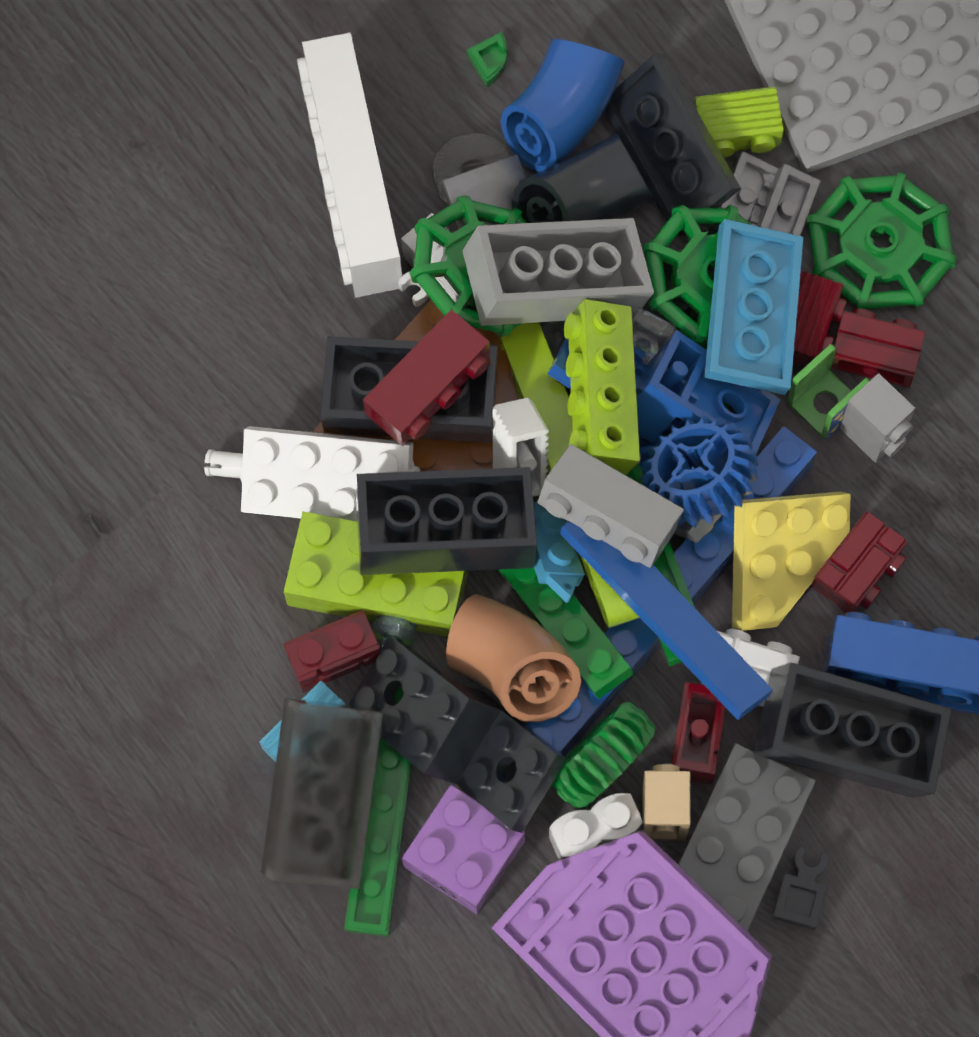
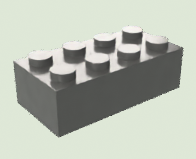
(745, 831)

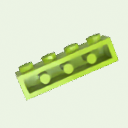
(603, 383)

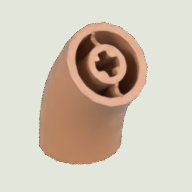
(512, 659)

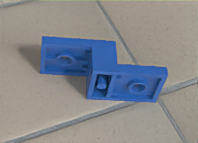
(676, 387)

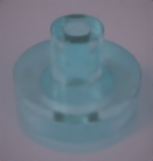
(394, 626)

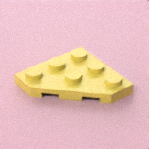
(780, 550)

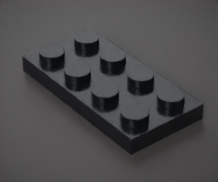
(669, 140)

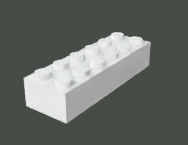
(349, 165)

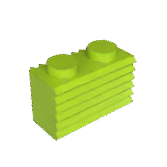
(742, 120)

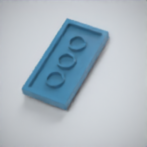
(754, 307)

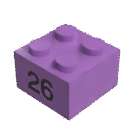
(463, 850)

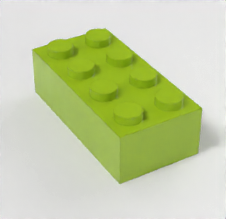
(328, 580)

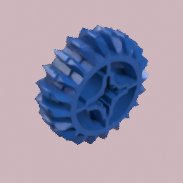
(702, 468)

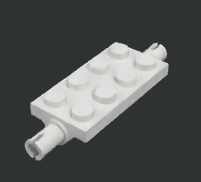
(306, 470)

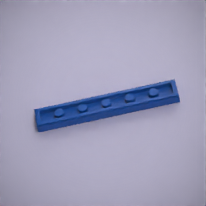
(675, 623)

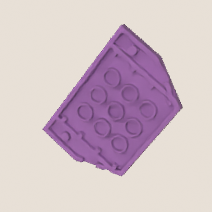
(637, 945)

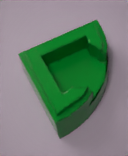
(489, 58)

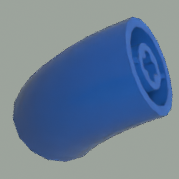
(560, 103)

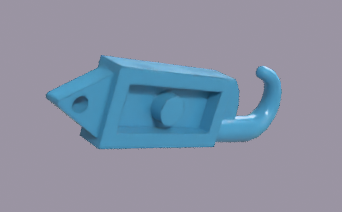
(555, 558)

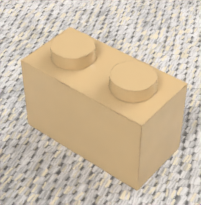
(666, 803)

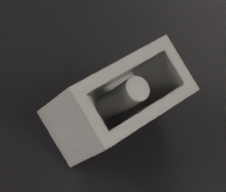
(878, 419)

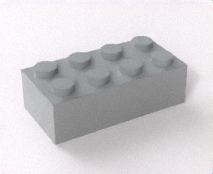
(552, 266)

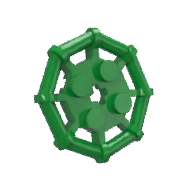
(877, 218)
(452, 264)
(689, 267)

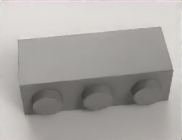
(610, 506)

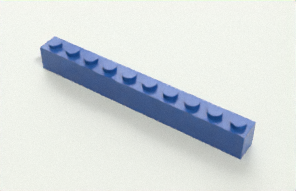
(779, 471)

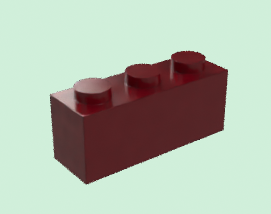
(428, 378)

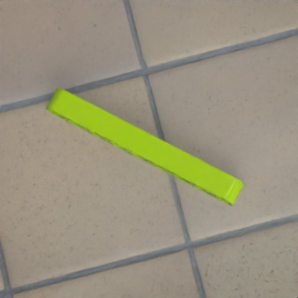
(529, 365)

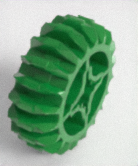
(603, 754)

